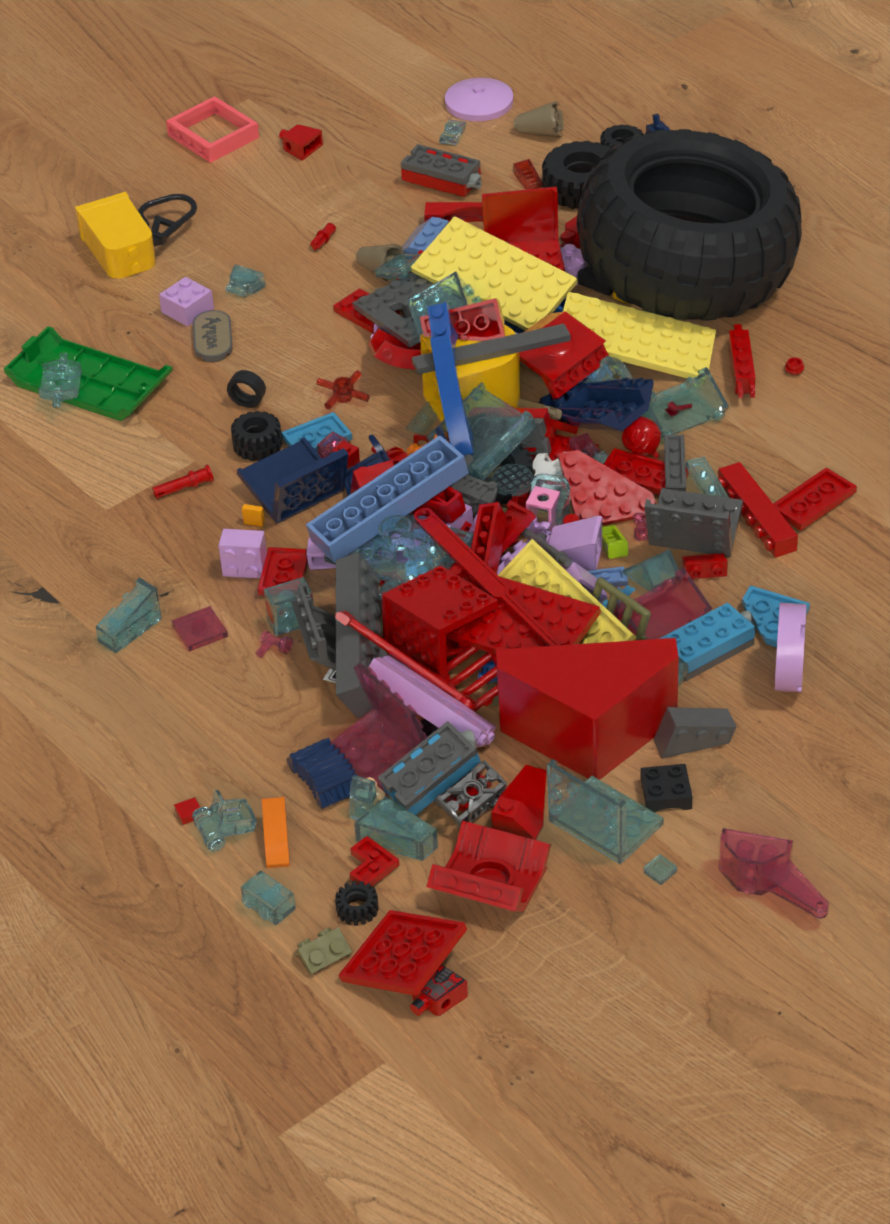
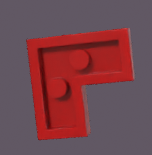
(375, 861)

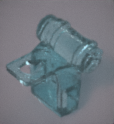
(223, 820)

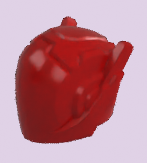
(642, 437)

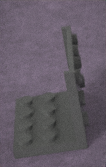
(693, 522)

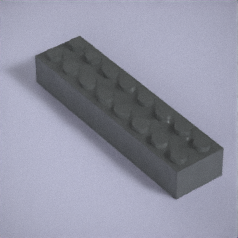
(359, 595)

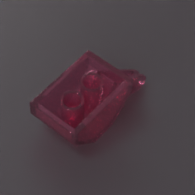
(765, 865)

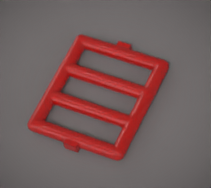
(485, 699)

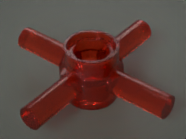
(343, 389)

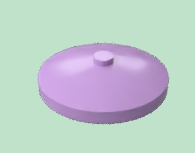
(479, 99)

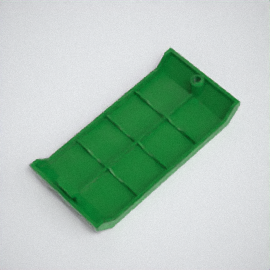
(107, 382)

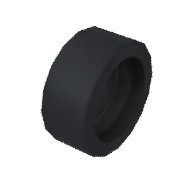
(239, 396)

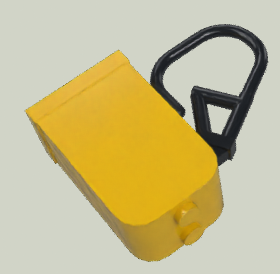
(122, 235)

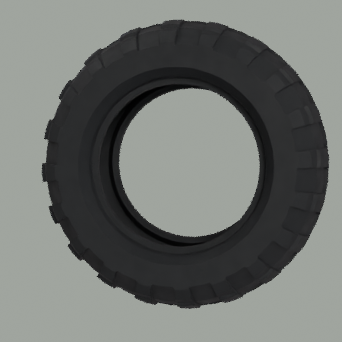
(689, 224)

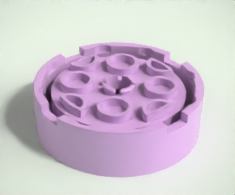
(790, 647)

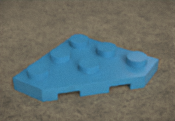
(765, 611)

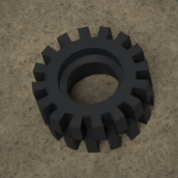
(356, 913)

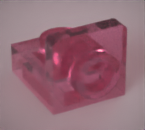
(329, 443)

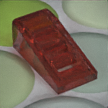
(526, 165)

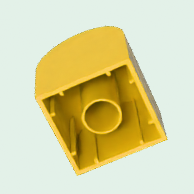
(498, 374)

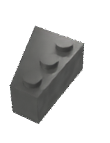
(693, 730)

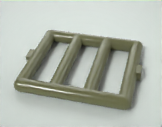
(615, 595)

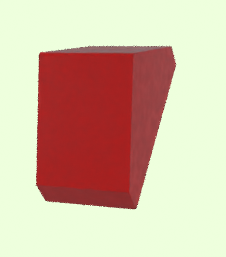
(587, 701)

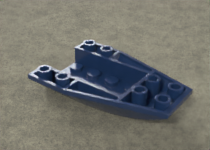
(603, 403)

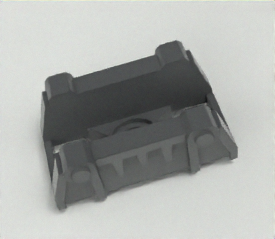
(476, 491)
(476, 804)

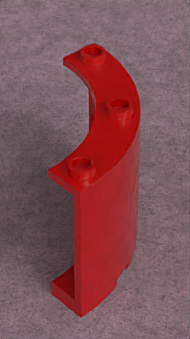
(392, 351)

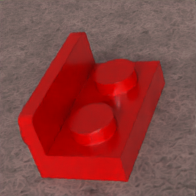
(705, 565)

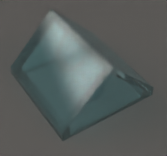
(653, 570)

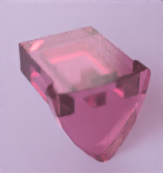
(584, 444)

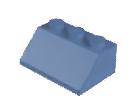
(424, 235)

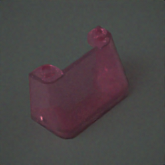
(670, 604)

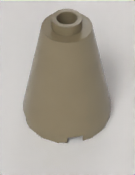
(541, 121)
(375, 256)

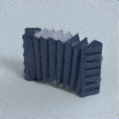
(324, 771)

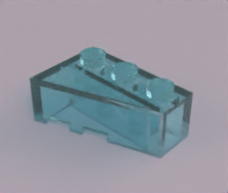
(131, 618)
(397, 829)

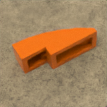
(275, 832)

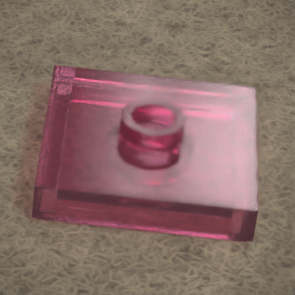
(199, 628)

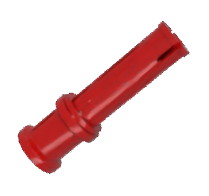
(192, 480)

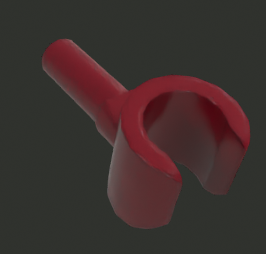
(673, 409)

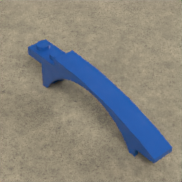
(443, 350)

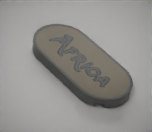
(212, 335)

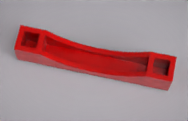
(447, 210)

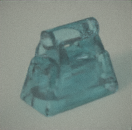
(245, 281)

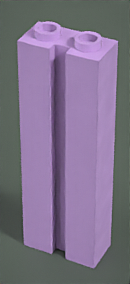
(430, 700)

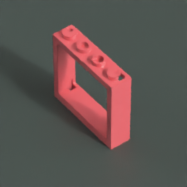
(178, 129)

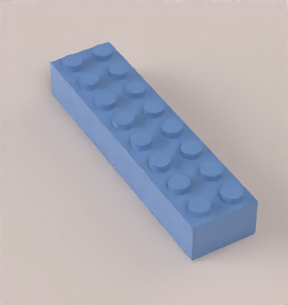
(389, 494)

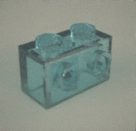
(267, 898)

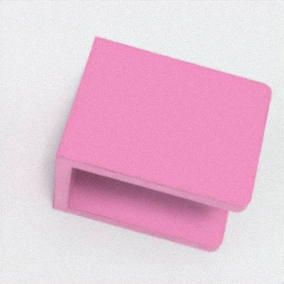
(551, 504)

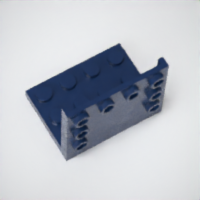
(295, 479)

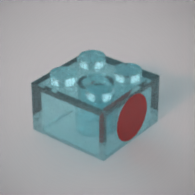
(279, 606)

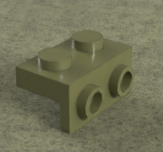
(323, 951)

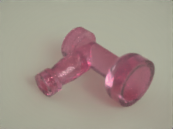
(640, 531)
(284, 644)

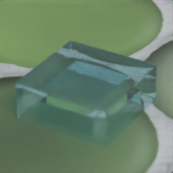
(660, 869)

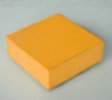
(253, 515)

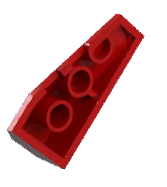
(474, 321)
(522, 804)

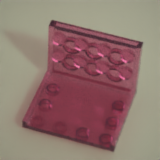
(383, 732)

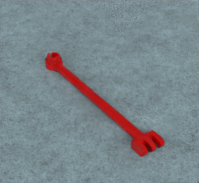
(348, 619)

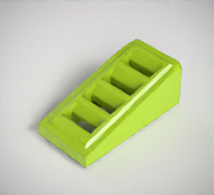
(614, 542)

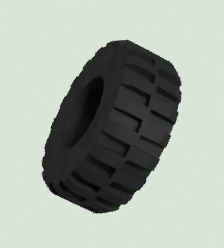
(569, 168)

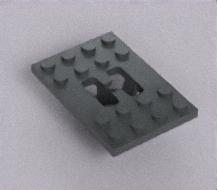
(382, 303)

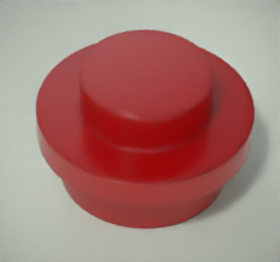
(794, 366)

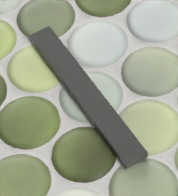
(498, 347)

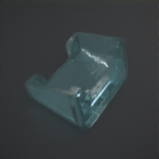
(699, 391)

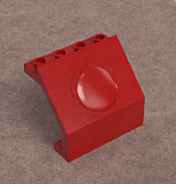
(566, 362)
(492, 867)

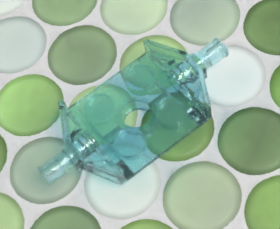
(59, 373)

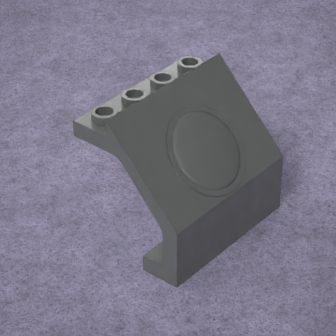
(317, 629)

